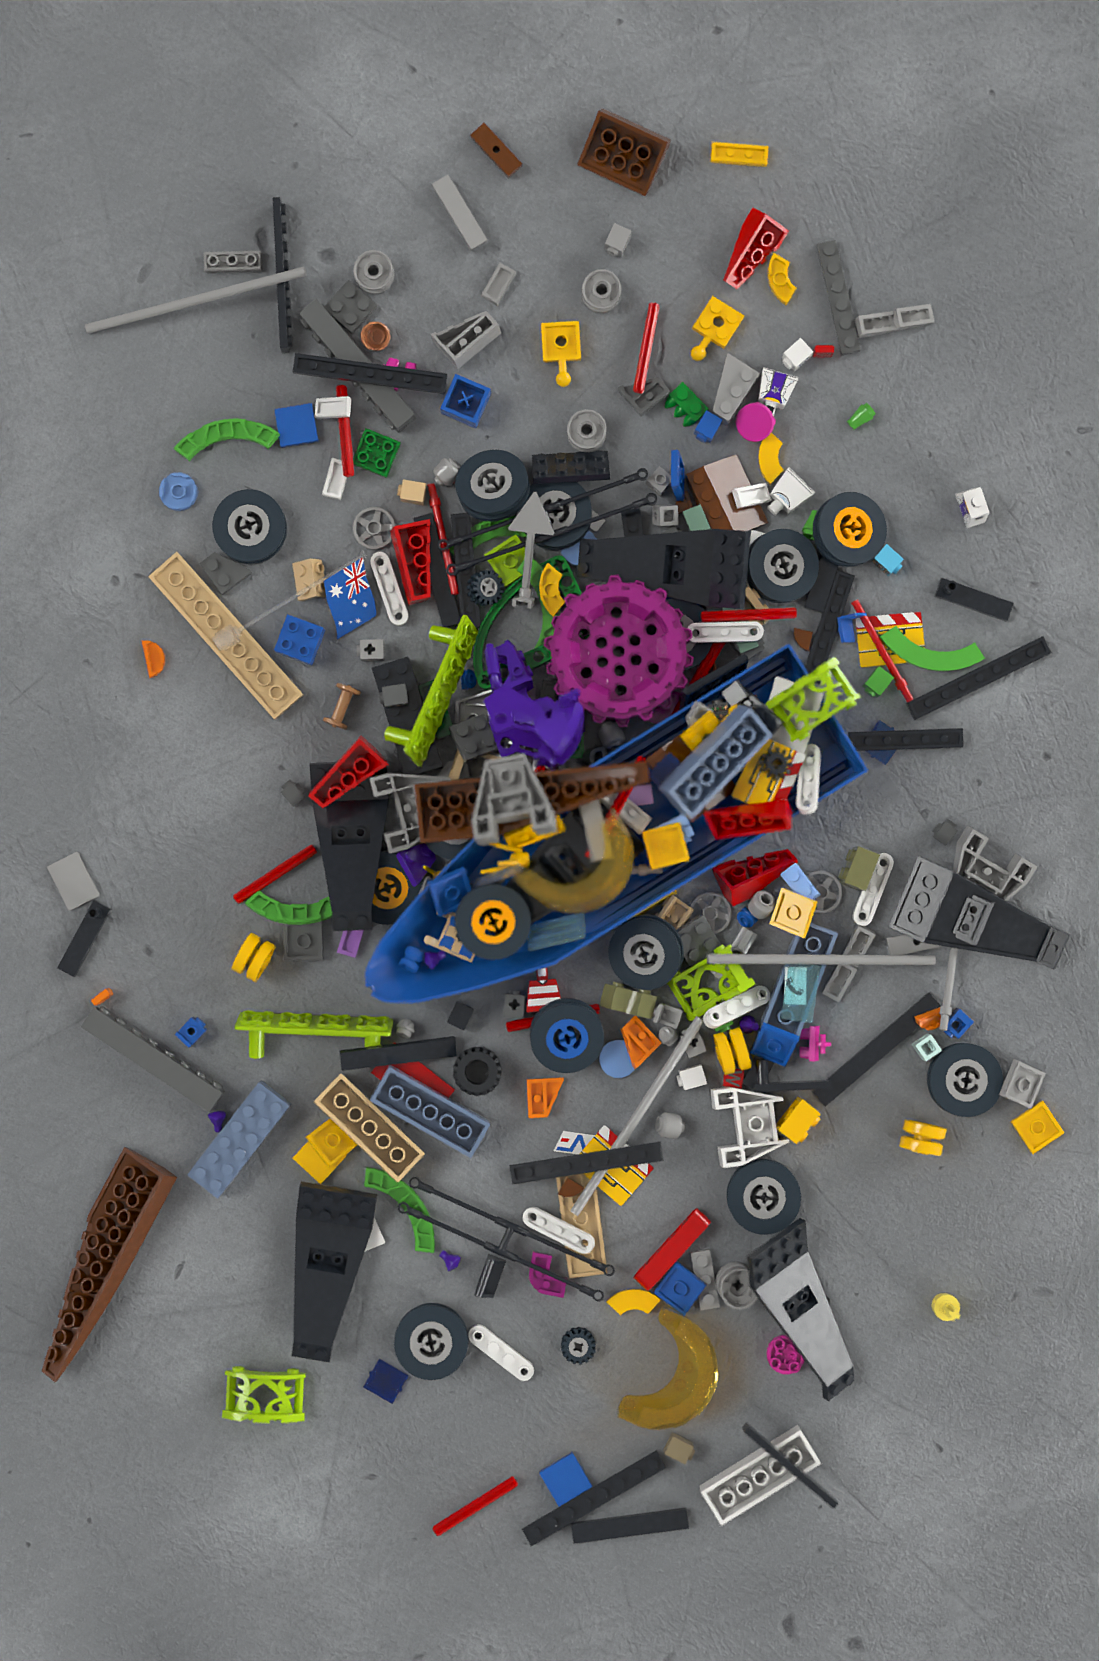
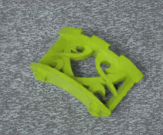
(823, 674)
(737, 979)
(285, 1414)

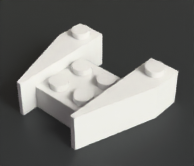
(753, 1124)

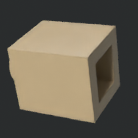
(412, 492)

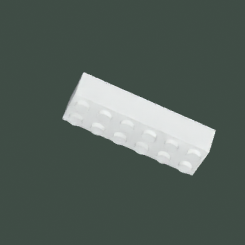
(757, 1476)

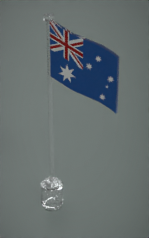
(346, 595)

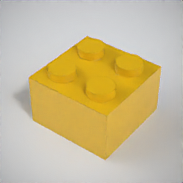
(798, 1120)

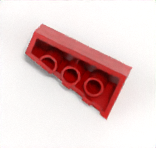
(413, 557)
(351, 769)
(749, 819)

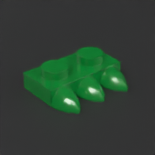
(687, 404)

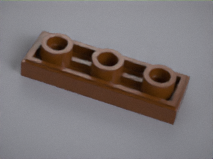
(488, 142)

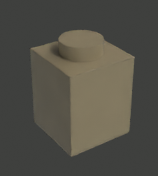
(679, 1448)

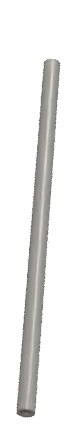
(195, 300)
(821, 959)
(640, 1110)

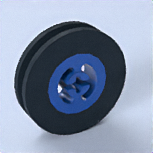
(571, 1054)

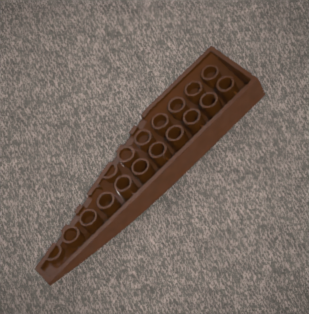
(448, 806)
(109, 1245)

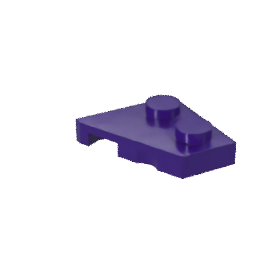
(414, 859)

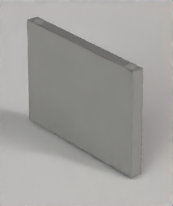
(73, 881)

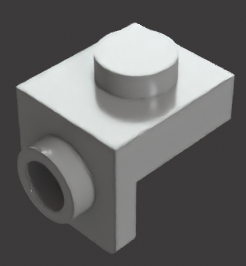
(668, 1015)

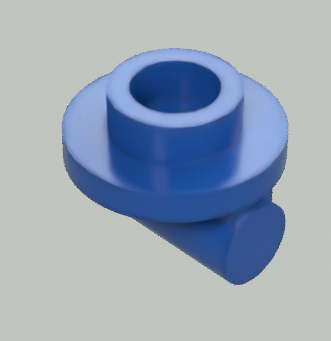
(468, 679)
(745, 918)

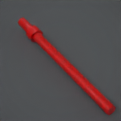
(435, 504)
(900, 684)

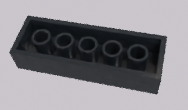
(405, 716)

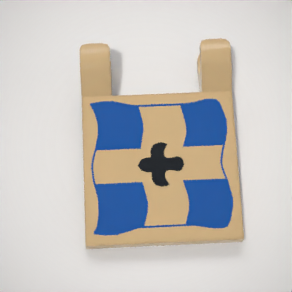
(449, 940)

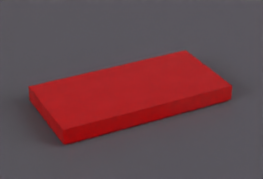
(419, 1072)

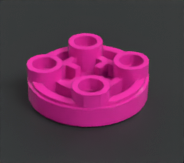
(755, 422)
(783, 1356)

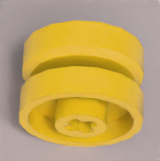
(253, 957)
(731, 1051)
(922, 1138)

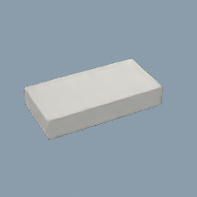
(332, 407)
(335, 480)
(751, 495)

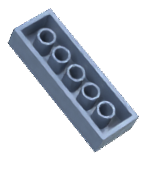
(715, 761)
(817, 942)
(430, 1111)
(239, 1139)

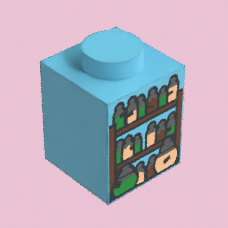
(888, 560)

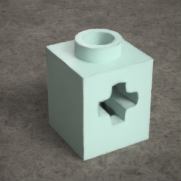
(926, 1047)

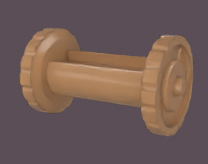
(341, 707)

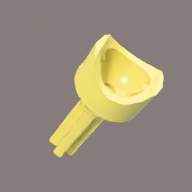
(946, 1307)

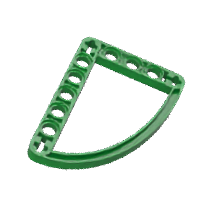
(495, 610)

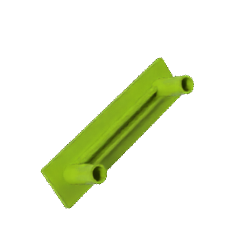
(438, 699)
(307, 1024)

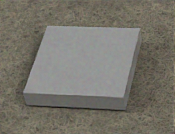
(1022, 1083)

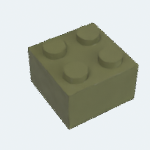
(858, 868)

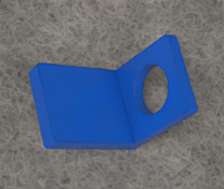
(846, 627)

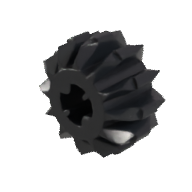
(780, 769)

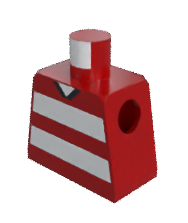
(541, 991)

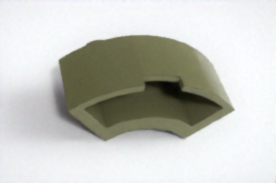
(627, 1000)

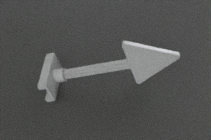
(531, 520)

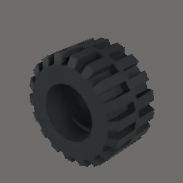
(465, 1083)

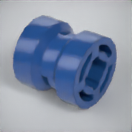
(411, 958)

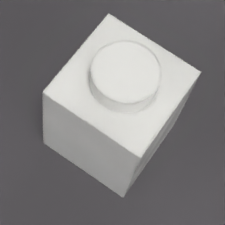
(796, 355)
(691, 1077)

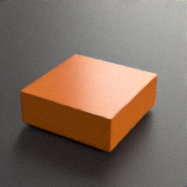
(101, 997)

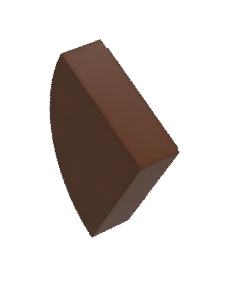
(684, 505)
(802, 638)
(570, 1188)

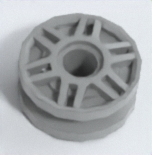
(373, 260)
(601, 279)
(591, 420)

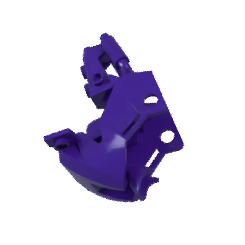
(537, 723)

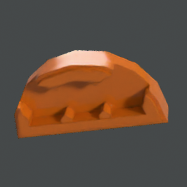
(154, 658)
(929, 1020)

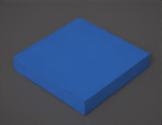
(296, 425)
(677, 475)
(449, 891)
(774, 1044)
(680, 1288)
(565, 1479)

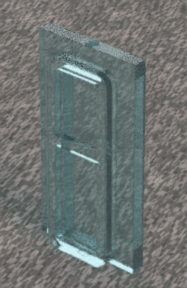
(556, 931)
(800, 992)

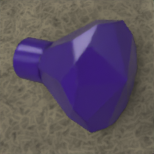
(433, 958)
(748, 1024)
(217, 1119)
(451, 1261)

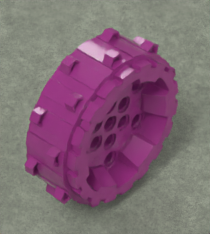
(639, 610)

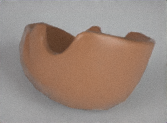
(375, 336)

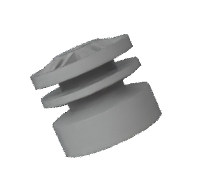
(736, 1297)

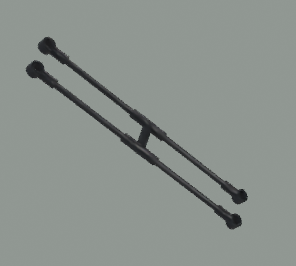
(557, 532)
(501, 1249)

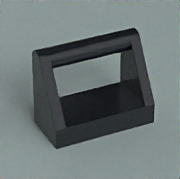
(490, 1277)

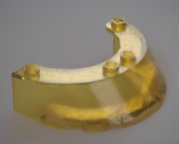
(599, 887)
(689, 1388)

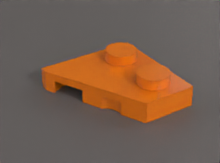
(639, 1041)
(542, 1095)

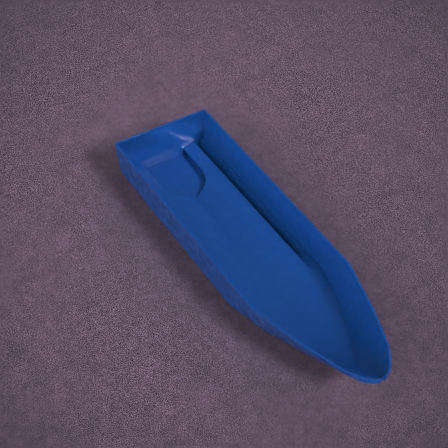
(455, 975)

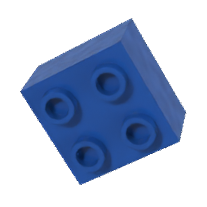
(465, 401)
(299, 640)

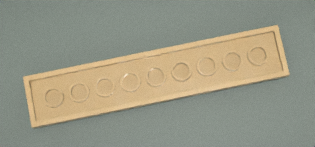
(209, 616)

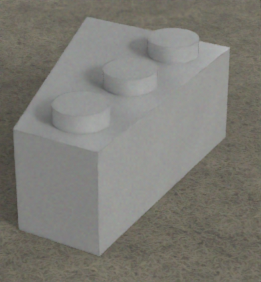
(466, 339)
(733, 388)

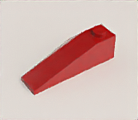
(755, 242)
(746, 877)

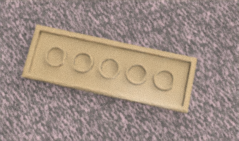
(587, 1221)

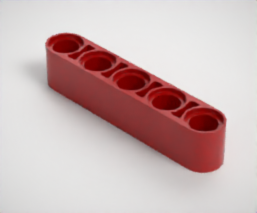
(672, 1249)

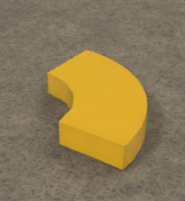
(779, 279)
(768, 458)
(550, 589)
(633, 1299)

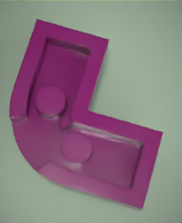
(541, 1282)

